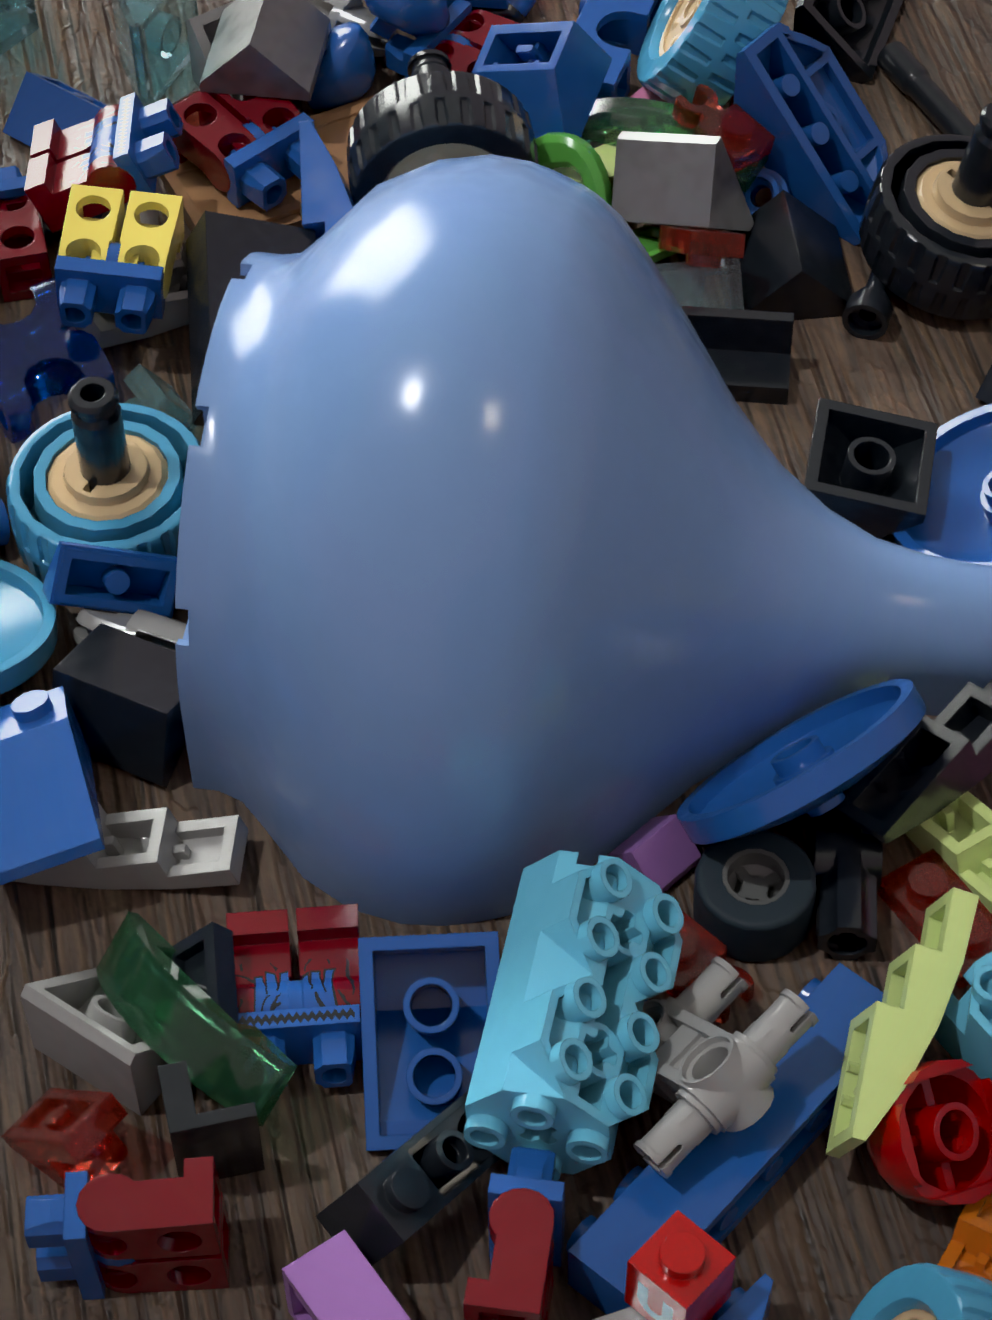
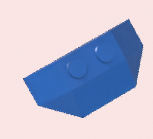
(820, 126)

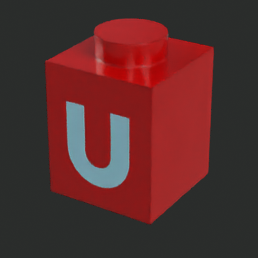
(679, 1273)

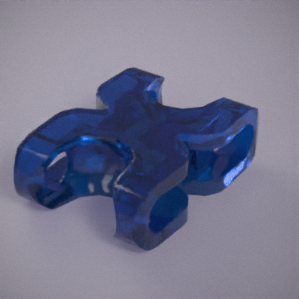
(43, 361)

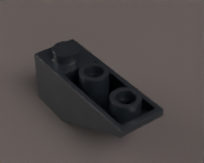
(408, 1185)

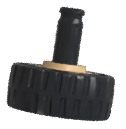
(434, 118)
(932, 223)

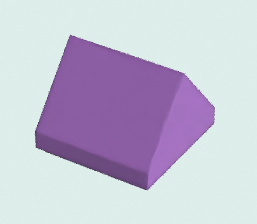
(660, 851)

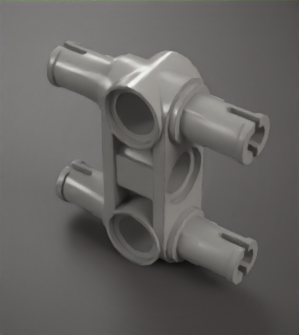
(710, 1074)

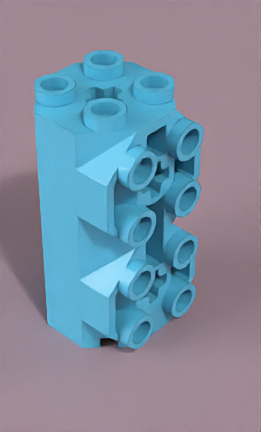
(565, 1018)

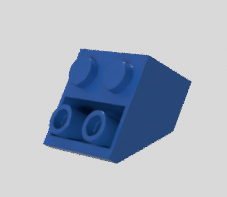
(550, 70)

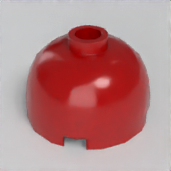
(937, 1136)

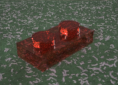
(922, 883)

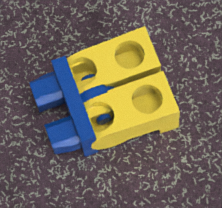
(117, 260)

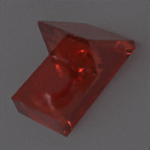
(70, 1133)

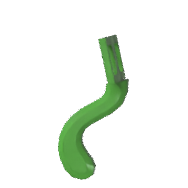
(571, 151)

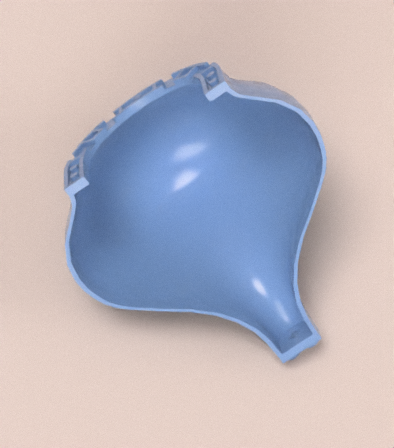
(505, 551)

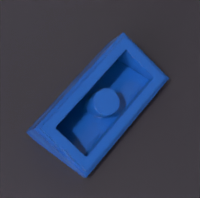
(111, 579)

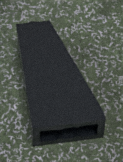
(214, 258)

